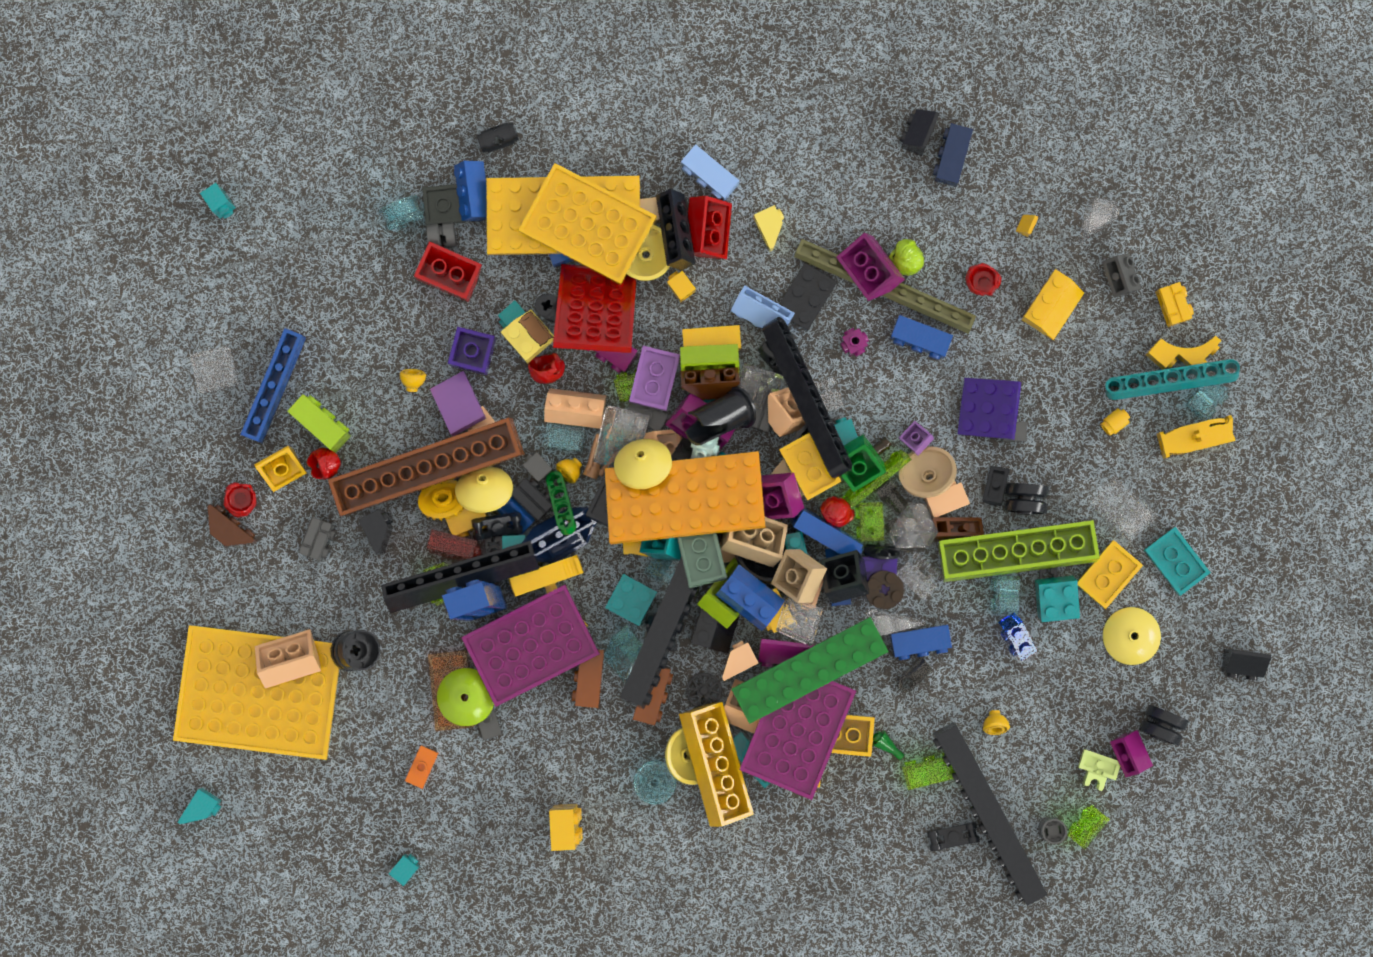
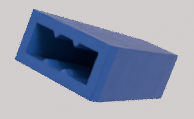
(823, 532)

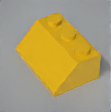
(1053, 304)

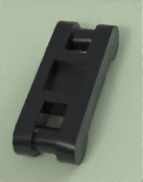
(497, 525)
(953, 836)

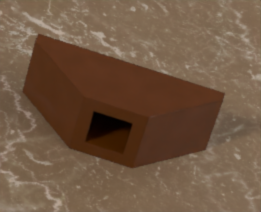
(710, 382)
(227, 529)

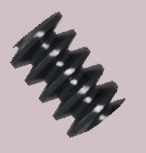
(542, 304)

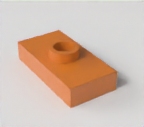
(421, 767)

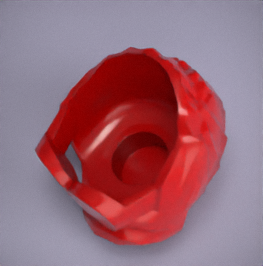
(982, 279)
(546, 368)
(328, 463)
(239, 499)
(837, 511)

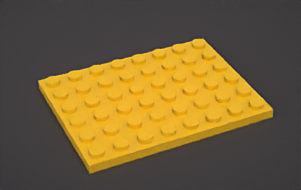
(230, 708)

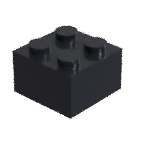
(845, 576)

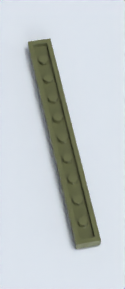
(901, 294)

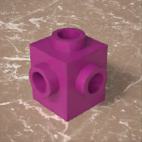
(854, 349)

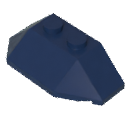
(552, 545)

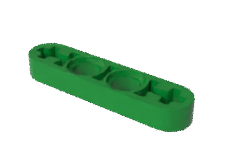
(561, 502)

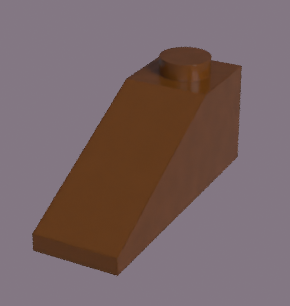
(957, 527)

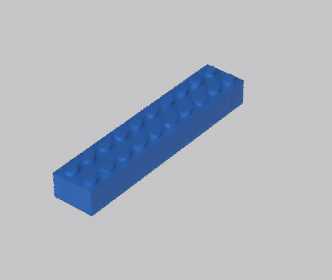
(474, 600)

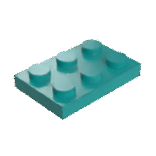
(1177, 561)

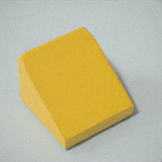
(1027, 224)

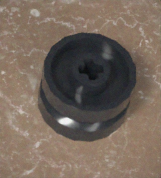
(1026, 498)
(1163, 725)

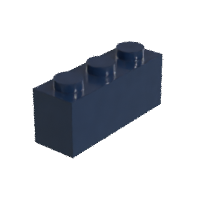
(952, 154)

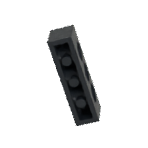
(675, 229)

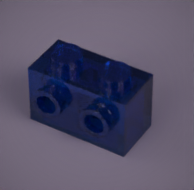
(1017, 636)

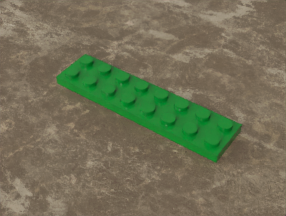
(810, 670)

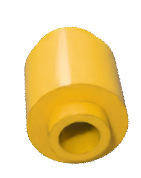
(1115, 421)

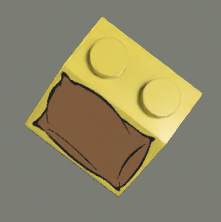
(528, 335)

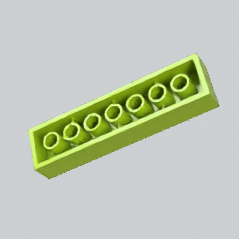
(1018, 551)

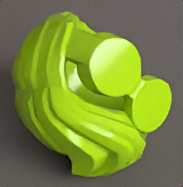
(907, 257)

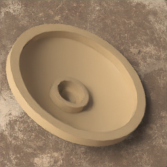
(931, 463)

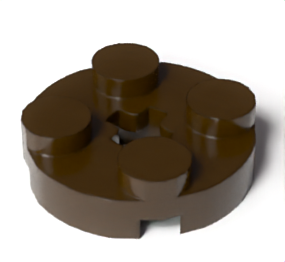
(894, 594)

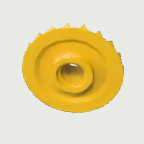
(439, 501)

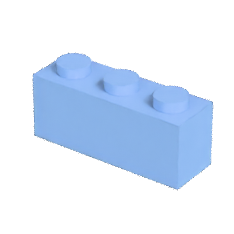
(709, 173)
(758, 308)

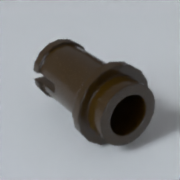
(882, 445)

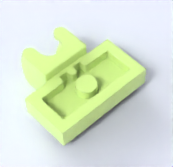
(1098, 768)

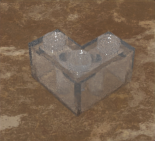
(758, 381)
(914, 528)

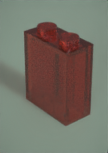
(452, 546)

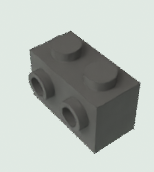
(1121, 275)

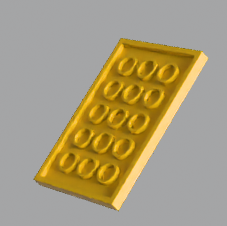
(587, 223)

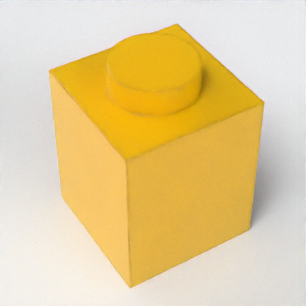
(680, 285)

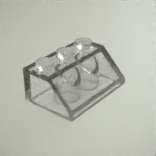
(1097, 217)

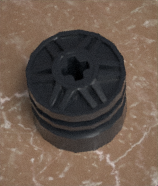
(365, 649)

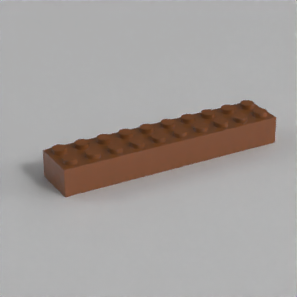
(426, 467)

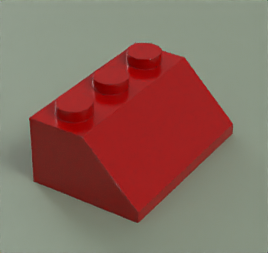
(709, 226)
(448, 271)

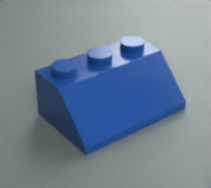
(750, 597)

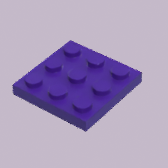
(989, 408)

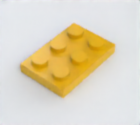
(808, 466)
(1109, 574)

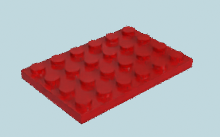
(594, 311)

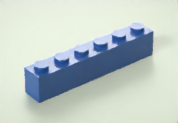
(273, 385)

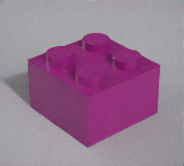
(781, 496)

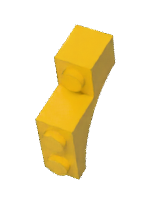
(1164, 354)

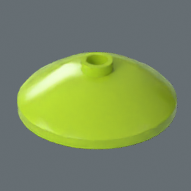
(454, 708)

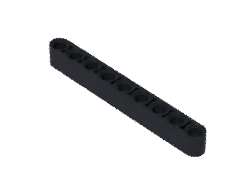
(807, 397)

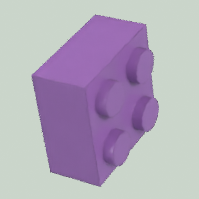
(916, 438)

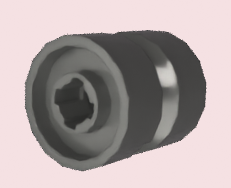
(435, 233)
(1052, 830)

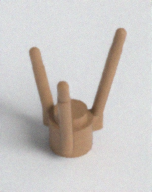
(593, 469)

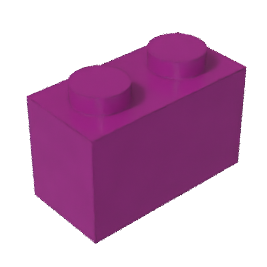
(1131, 753)

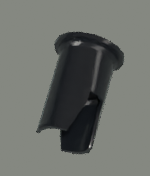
(722, 416)

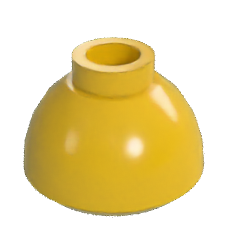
(412, 379)
(569, 469)
(995, 723)

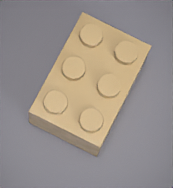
(758, 545)

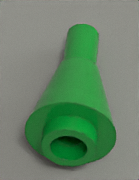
(883, 742)

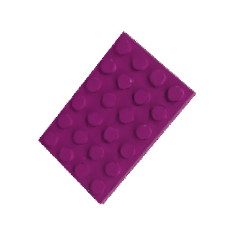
(530, 645)
(797, 739)

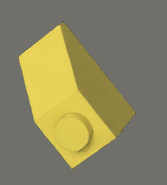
(769, 224)

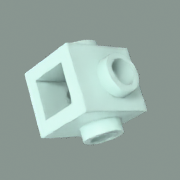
(705, 450)

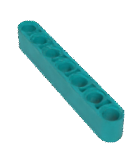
(1179, 373)

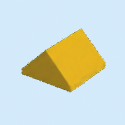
(280, 468)

